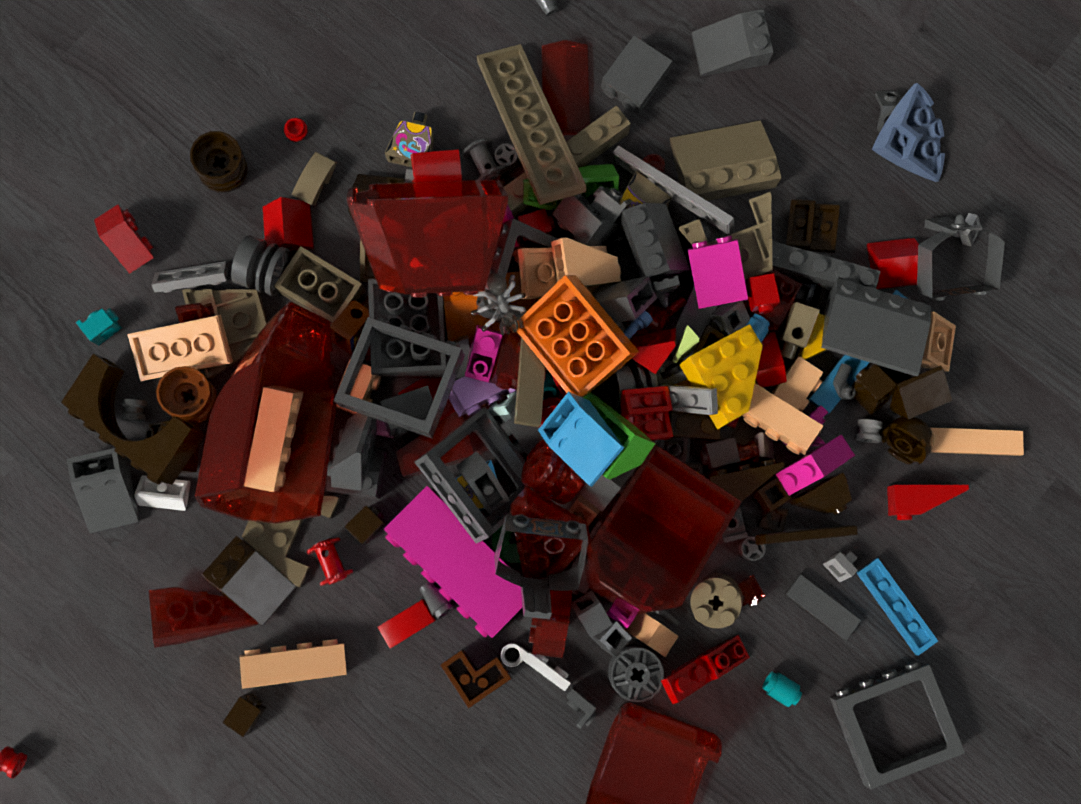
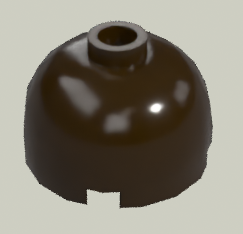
(908, 439)

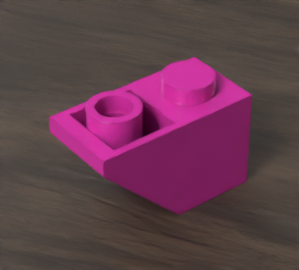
(483, 354)

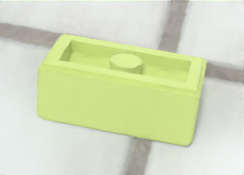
(686, 344)

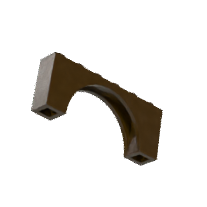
(92, 401)

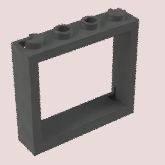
(387, 415)

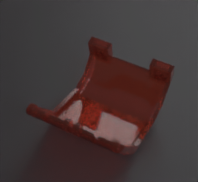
(651, 759)

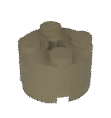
(704, 607)

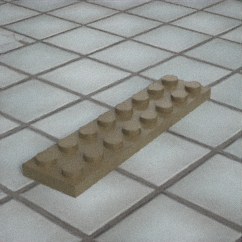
(531, 125)

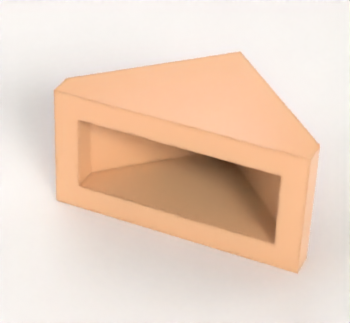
(652, 633)

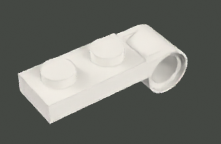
(539, 663)

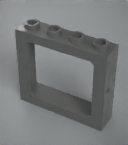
(506, 242)
(452, 492)
(843, 706)

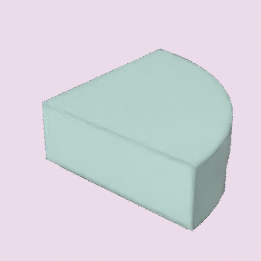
(504, 407)

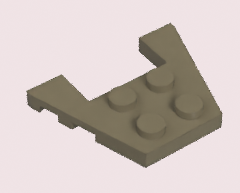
(753, 242)
(241, 316)
(275, 541)

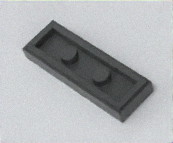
(822, 607)

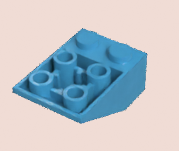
(581, 437)

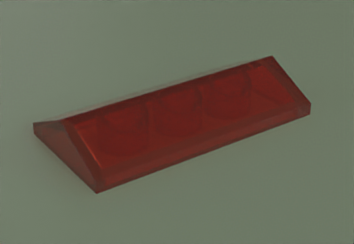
(567, 84)

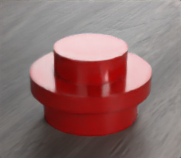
(295, 129)

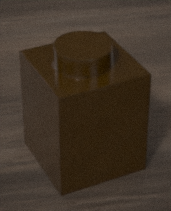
(366, 524)
(244, 714)

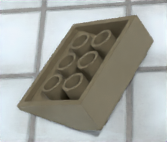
(726, 161)

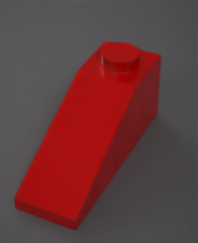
(914, 500)

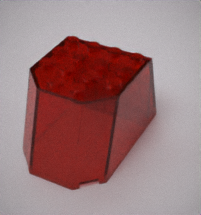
(430, 233)
(657, 536)

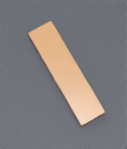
(978, 441)

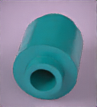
(782, 689)

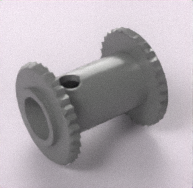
(483, 159)

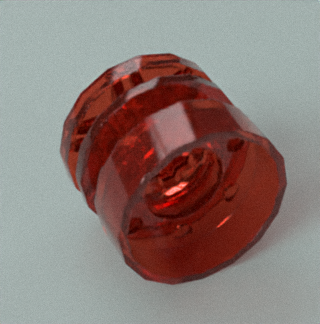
(550, 475)

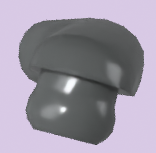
(841, 384)

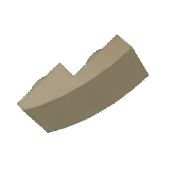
(314, 176)

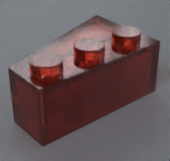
(419, 446)

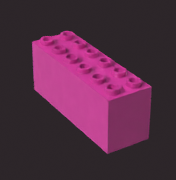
(455, 562)

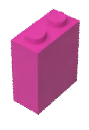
(717, 272)
(815, 465)

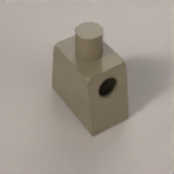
(802, 320)

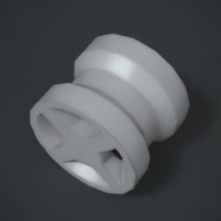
(869, 431)

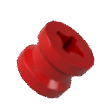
(12, 762)

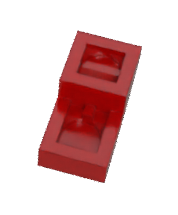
(406, 623)

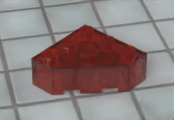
(540, 553)

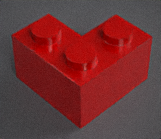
(120, 235)

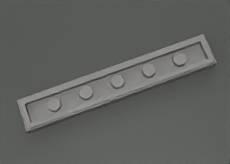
(675, 190)

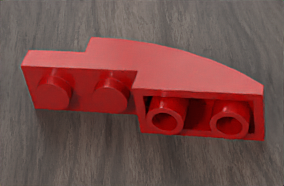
(704, 668)

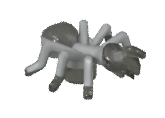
(498, 299)

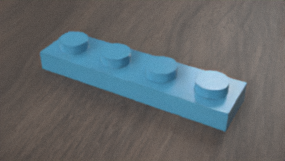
(897, 606)

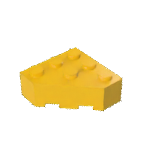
(730, 368)

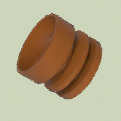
(185, 382)

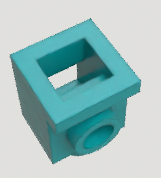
(100, 325)

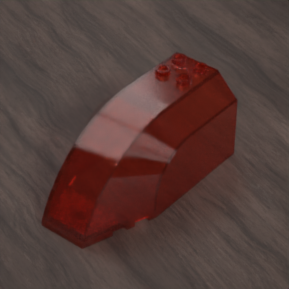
(289, 354)

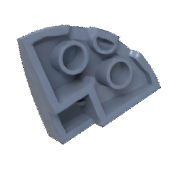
(913, 136)

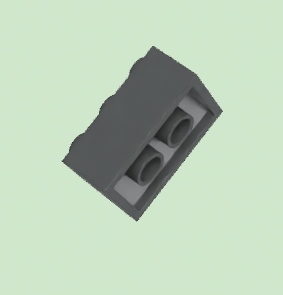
(654, 241)
(353, 453)

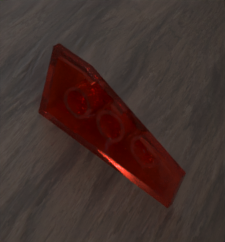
(191, 615)

